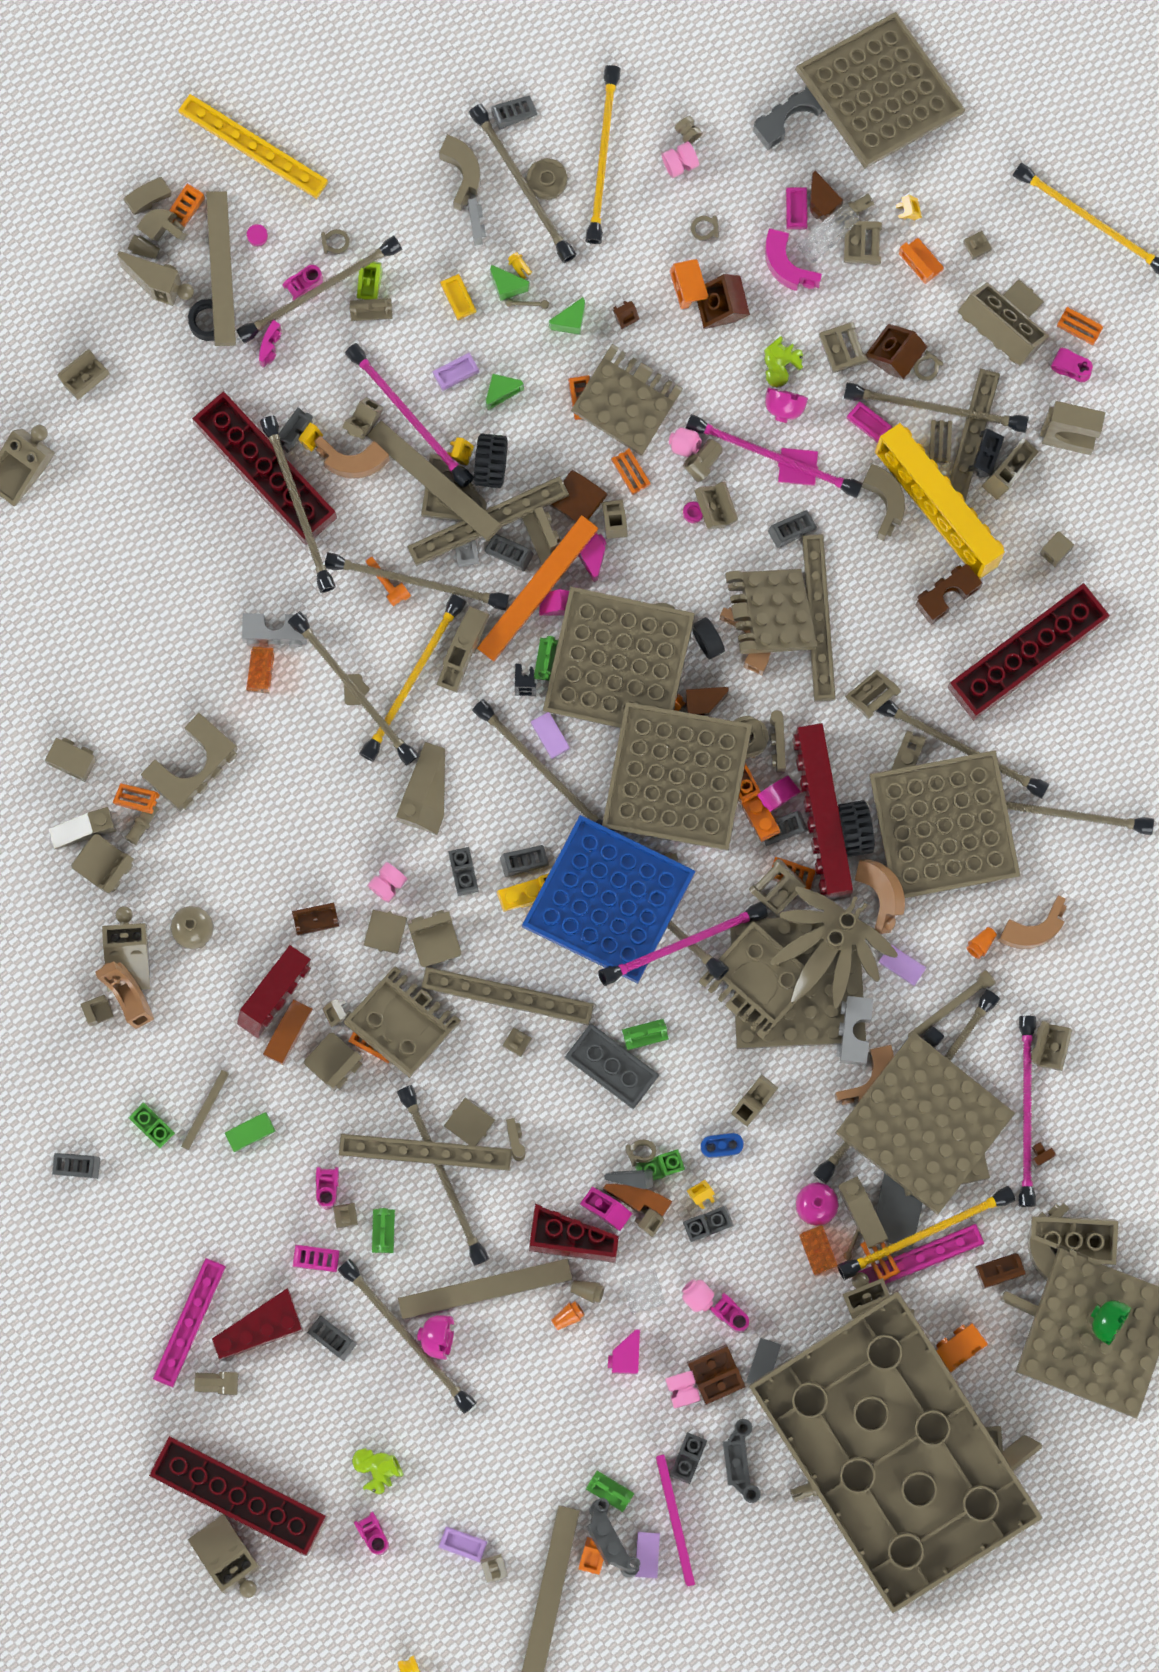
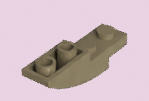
(462, 648)

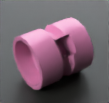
(680, 159)
(387, 882)
(683, 1389)

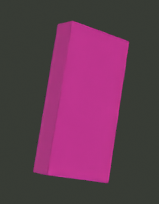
(796, 208)
(868, 421)

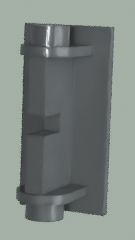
(294, 428)

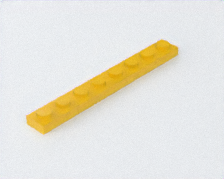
(253, 146)

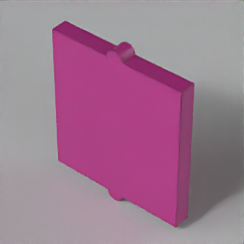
(794, 476)

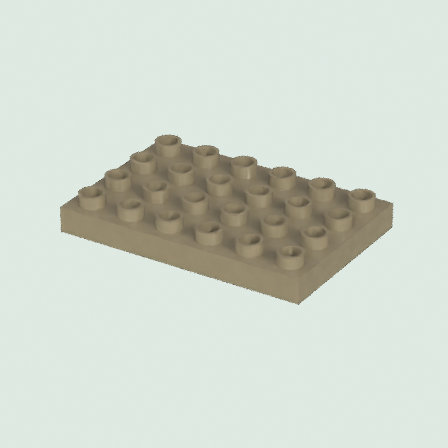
(895, 1451)

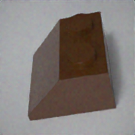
(724, 303)
(896, 350)

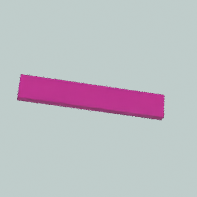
(930, 1253)
(189, 1322)
(675, 1520)

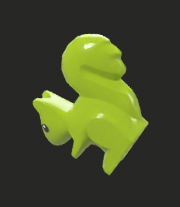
(777, 358)
(381, 1467)

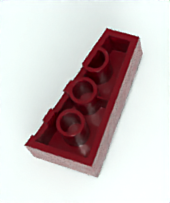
(273, 991)
(570, 1237)
(260, 1327)

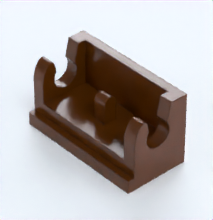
(315, 918)
(1000, 1270)

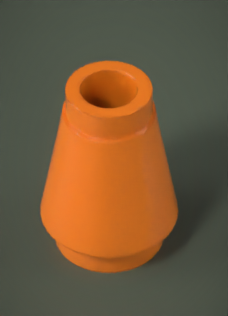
(981, 943)
(568, 1315)

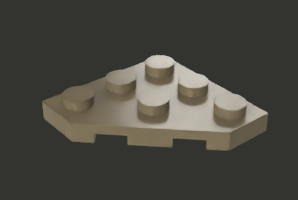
(435, 508)

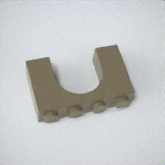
(1072, 427)
(182, 790)

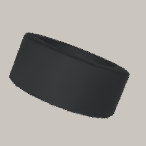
(194, 310)
(708, 638)

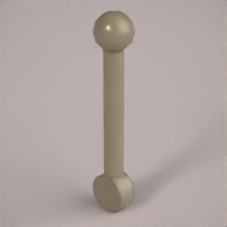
(544, 304)
(847, 1255)

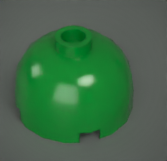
(1109, 1320)

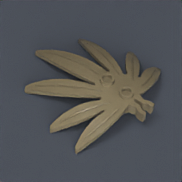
(838, 934)

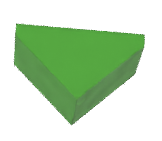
(508, 284)
(570, 319)
(501, 389)

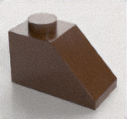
(823, 198)
(705, 700)

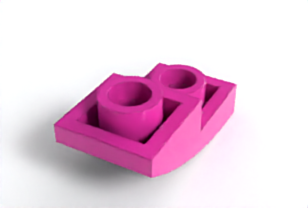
(267, 349)
(778, 793)

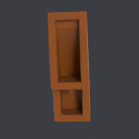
(287, 1032)
(638, 1198)

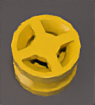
(409, 1665)

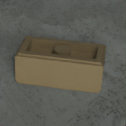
(1021, 1451)

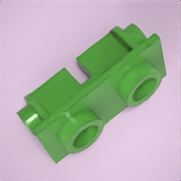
(545, 658)
(645, 1034)
(383, 1230)
(610, 1490)

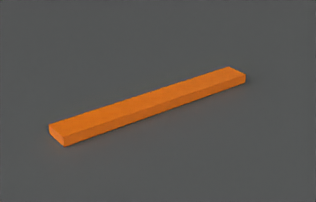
(537, 588)

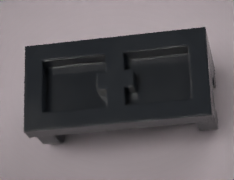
(987, 453)
(525, 684)

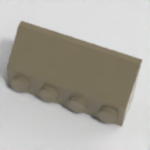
(1003, 324)

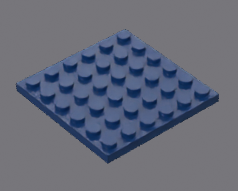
(608, 897)

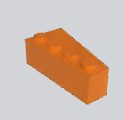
(960, 1347)

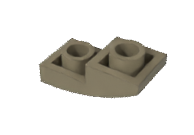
(147, 194)

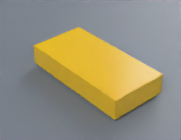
(458, 297)

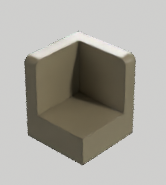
(1056, 549)
(97, 1010)

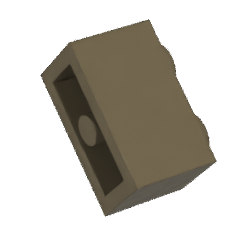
(71, 759)

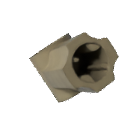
(699, 464)
(222, 1383)

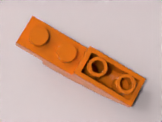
(756, 812)

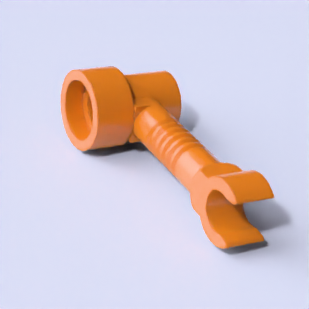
(397, 593)

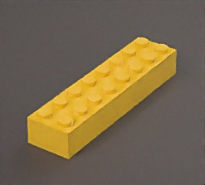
(939, 500)

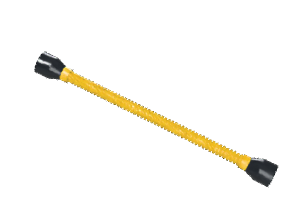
(611, 78)
(1026, 175)
(453, 608)
(851, 1267)

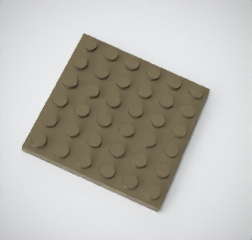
(880, 90)
(616, 654)
(677, 776)
(945, 824)
(813, 1016)
(925, 1123)
(1069, 1355)

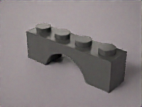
(771, 128)

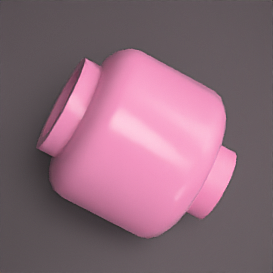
(685, 442)
(698, 1295)

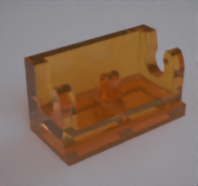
(260, 670)
(818, 1250)

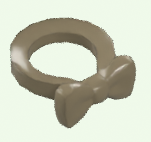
(715, 232)
(325, 237)
(938, 363)
(631, 1148)

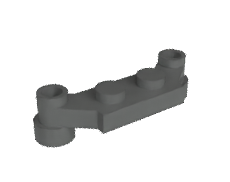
(737, 1463)
(608, 1541)

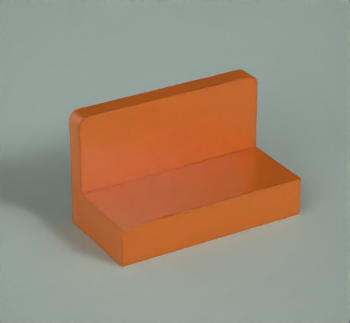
(920, 260)
(688, 282)

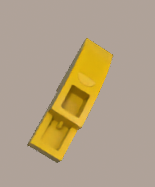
(520, 894)

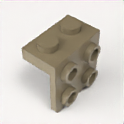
(102, 863)
(434, 938)
(333, 1061)

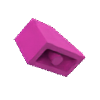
(593, 556)
(606, 1208)
(626, 1355)

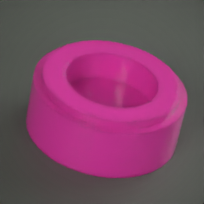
(257, 235)
(692, 512)

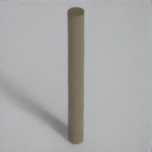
(205, 1109)

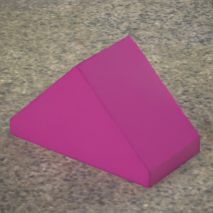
(554, 603)

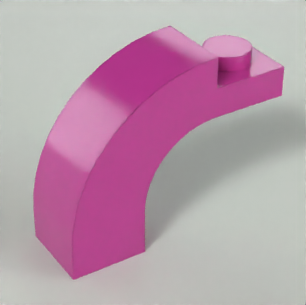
(782, 268)

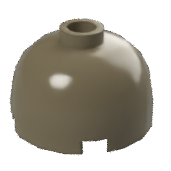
(192, 927)

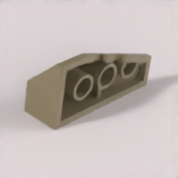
(424, 796)
(1086, 1237)

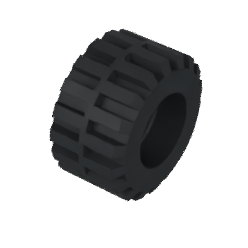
(490, 460)
(857, 828)

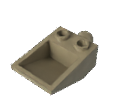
(158, 281)
(18, 467)
(129, 952)
(865, 1294)
(224, 1554)

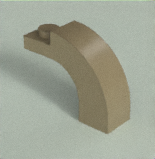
(461, 156)
(887, 487)
(1040, 1253)

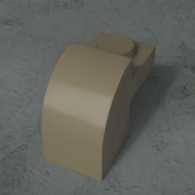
(158, 221)
(363, 419)
(614, 519)
(754, 1100)

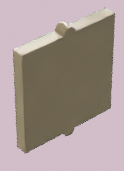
(1023, 298)
(385, 931)
(469, 1122)

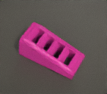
(297, 1258)

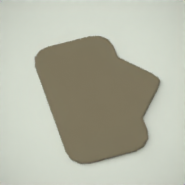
(349, 697)

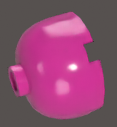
(784, 404)
(817, 1204)
(436, 1336)

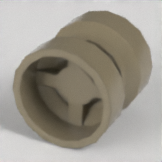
(688, 130)

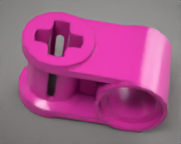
(302, 282)
(1069, 364)
(327, 1182)
(729, 1313)
(372, 1532)

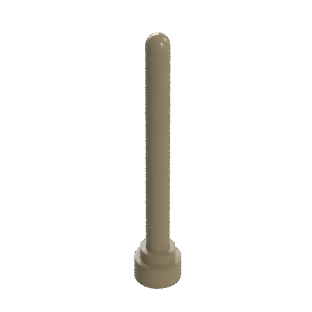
(984, 981)

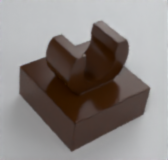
(626, 314)
(1041, 1155)

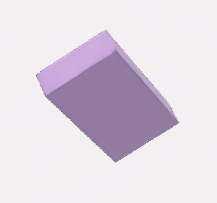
(455, 371)
(550, 735)
(903, 966)
(463, 1544)
(648, 1554)

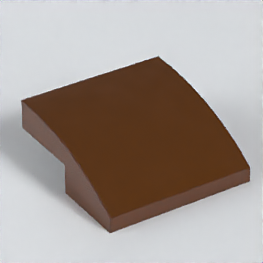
(582, 499)
(716, 1374)

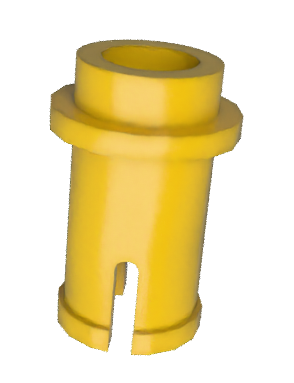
(519, 265)

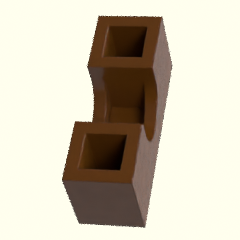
(962, 581)

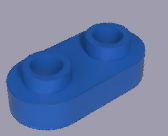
(721, 1145)

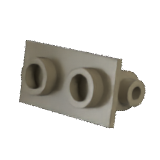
(371, 309)

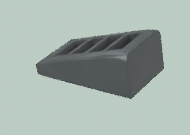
(510, 120)
(780, 535)
(524, 560)
(801, 824)
(509, 871)
(94, 1165)
(637, 1178)
(345, 1350)

